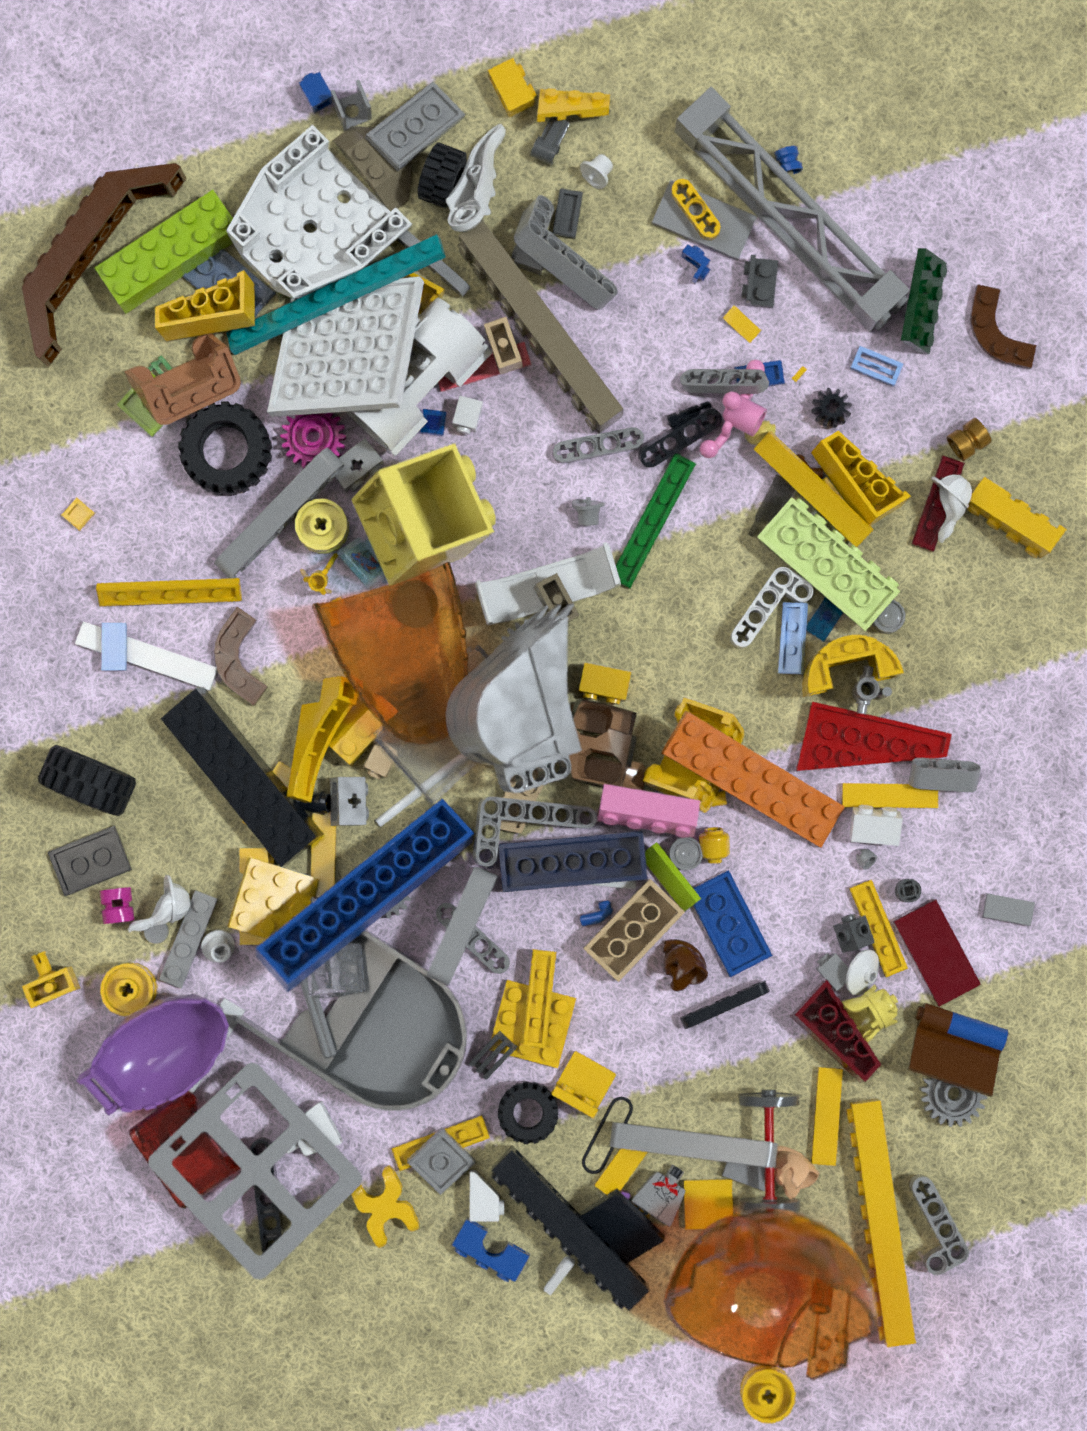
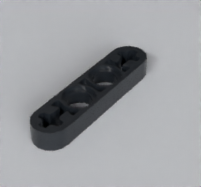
(681, 440)
(725, 1004)

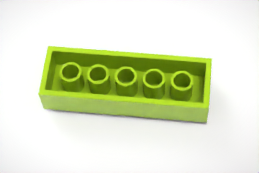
(167, 252)

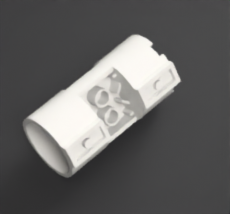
(442, 347)

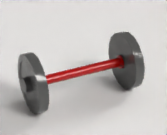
(769, 1100)

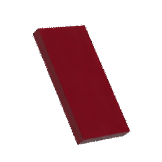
(937, 953)

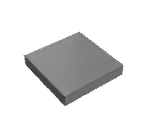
(441, 1161)

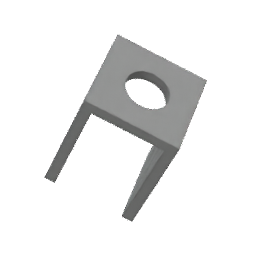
(358, 99)

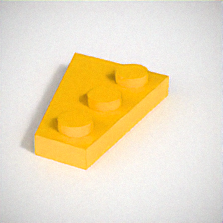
(565, 103)

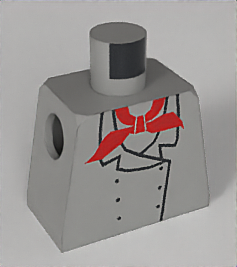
(661, 1195)

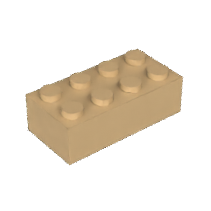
(633, 930)

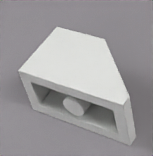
(484, 1200)

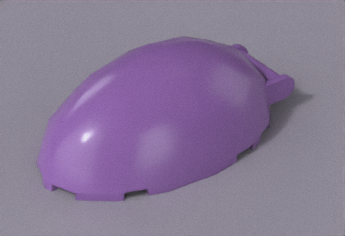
(157, 1053)

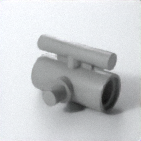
(874, 690)

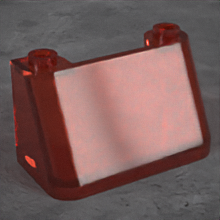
(200, 1162)

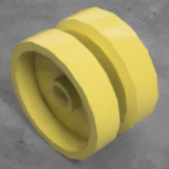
(312, 516)

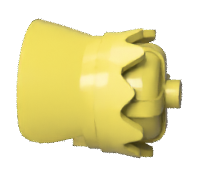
(872, 1011)

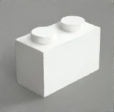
(876, 825)

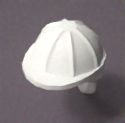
(955, 497)
(169, 908)

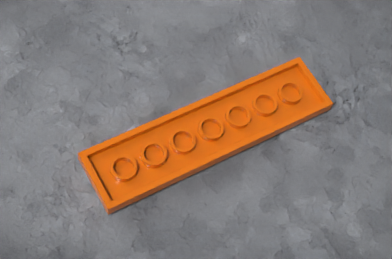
(752, 779)

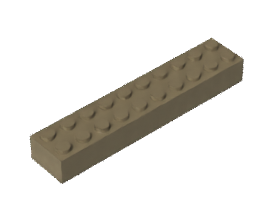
(540, 326)

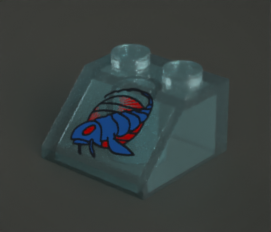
(363, 563)

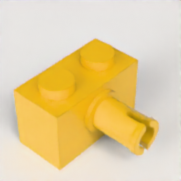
(50, 983)

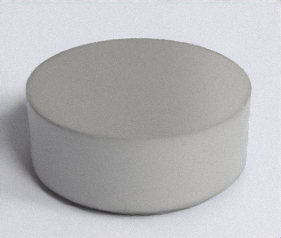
(157, 933)

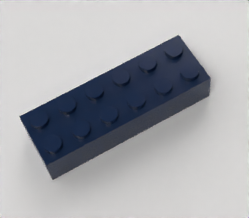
(573, 861)

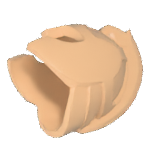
(793, 1171)

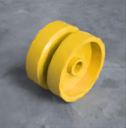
(115, 984)
(769, 1407)

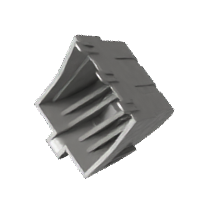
(517, 706)

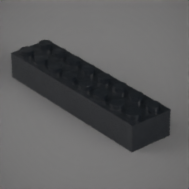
(241, 776)
(565, 1224)

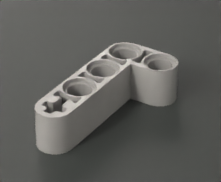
(935, 1221)

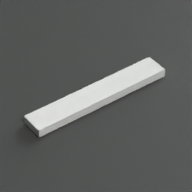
(153, 658)

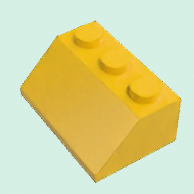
(355, 733)

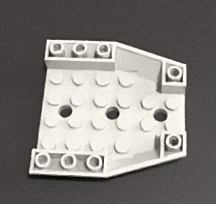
(303, 189)

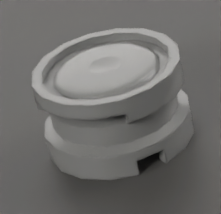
(890, 619)
(685, 853)

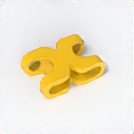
(385, 1207)

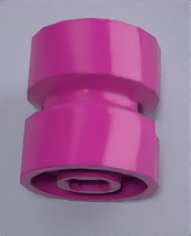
(117, 914)

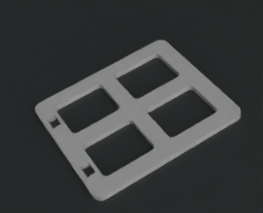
(256, 1171)

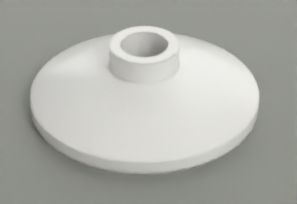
(862, 972)

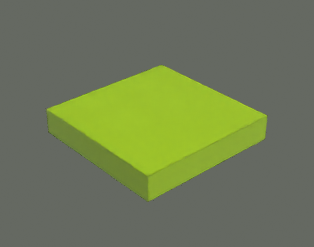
(138, 412)

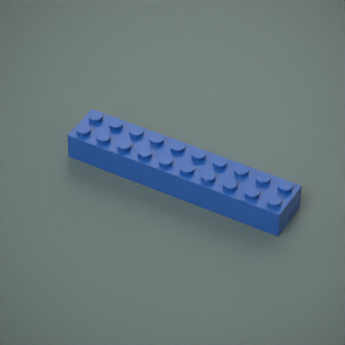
(364, 895)

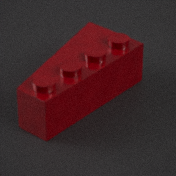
(834, 1030)

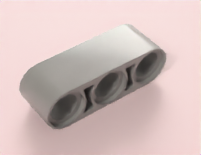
(944, 775)

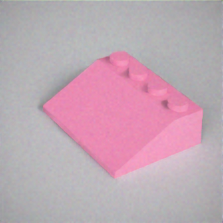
(648, 811)

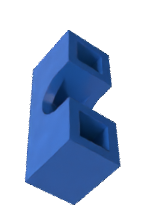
(506, 1263)

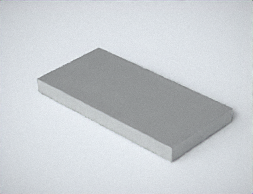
(415, 126)
(733, 221)

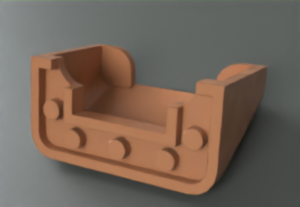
(190, 385)

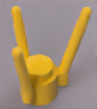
(319, 579)

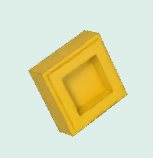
(78, 514)

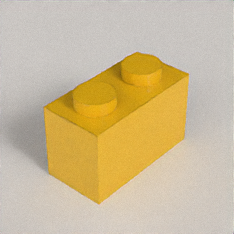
(511, 87)
(605, 683)

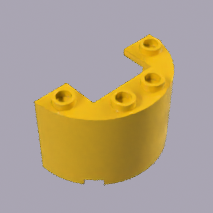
(845, 651)

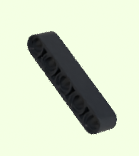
(266, 1209)

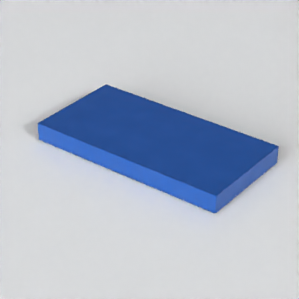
(730, 924)

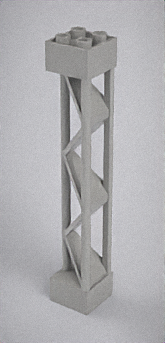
(697, 126)

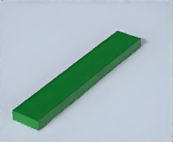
(653, 519)

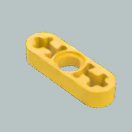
(680, 199)

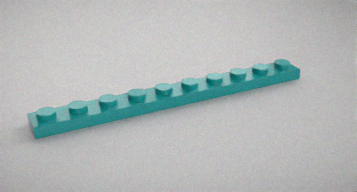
(337, 294)

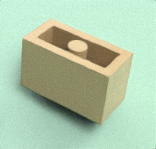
(503, 345)

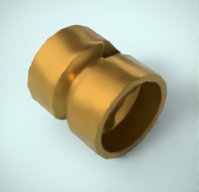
(970, 438)

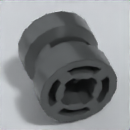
(904, 889)

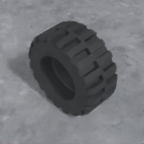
(207, 422)
(86, 780)

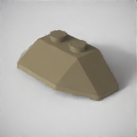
(384, 180)

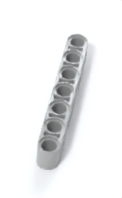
(279, 513)
(694, 1145)

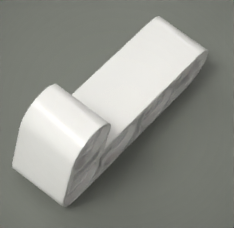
(764, 609)

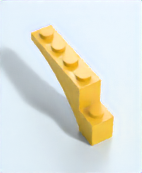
(315, 731)

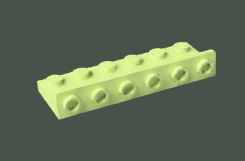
(829, 563)

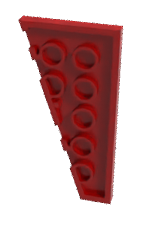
(846, 739)

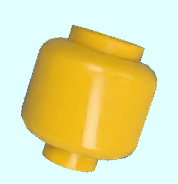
(714, 844)

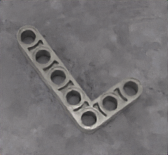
(559, 258)
(525, 815)
(462, 925)

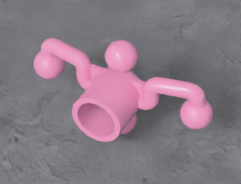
(738, 413)

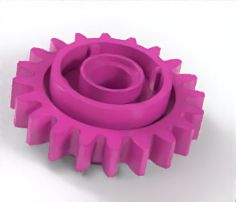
(302, 426)

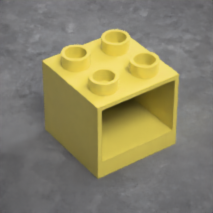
(423, 513)

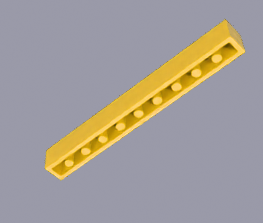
(882, 1222)

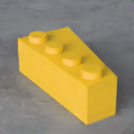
(209, 310)
(858, 479)

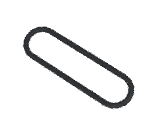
(597, 1132)

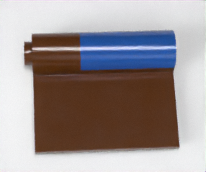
(956, 1049)

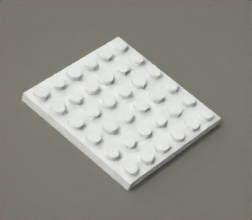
(349, 355)

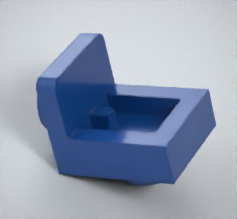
(696, 257)

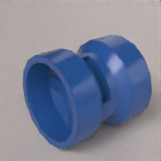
(788, 159)

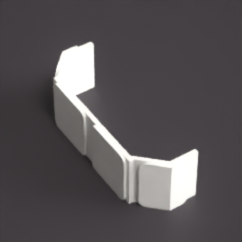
(516, 598)

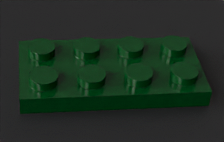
(924, 301)

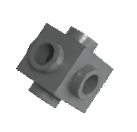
(853, 933)

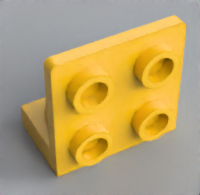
(583, 1084)

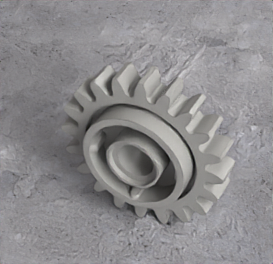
(949, 1109)

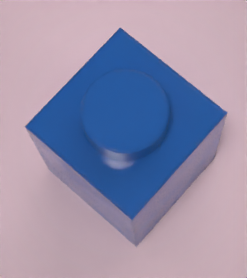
(316, 91)

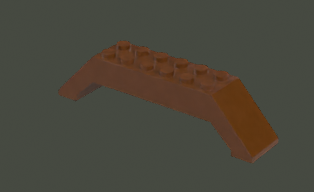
(82, 240)

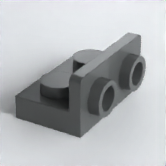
(760, 282)

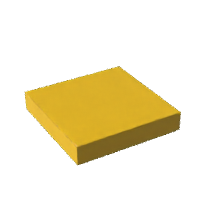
(706, 1201)

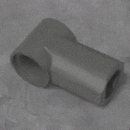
(550, 140)

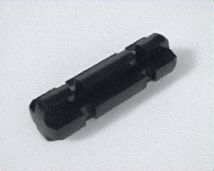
(674, 418)

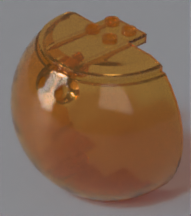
(773, 1292)

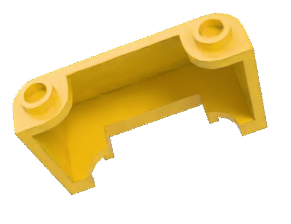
(679, 781)

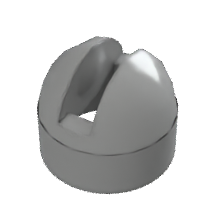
(866, 859)

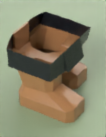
(614, 741)

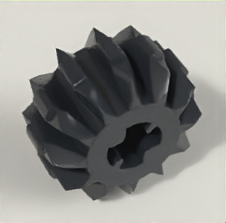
(823, 403)

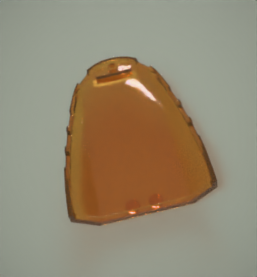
(402, 651)

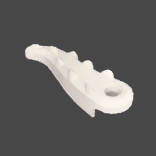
(474, 189)

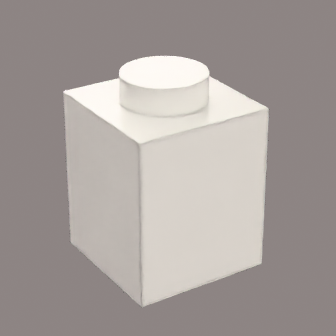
(467, 415)

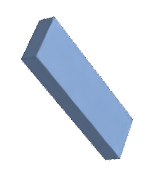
(793, 638)

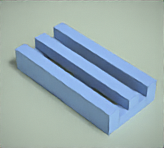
(861, 350)

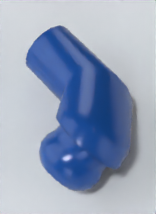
(599, 916)

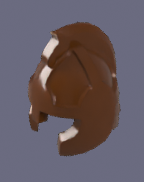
(683, 964)

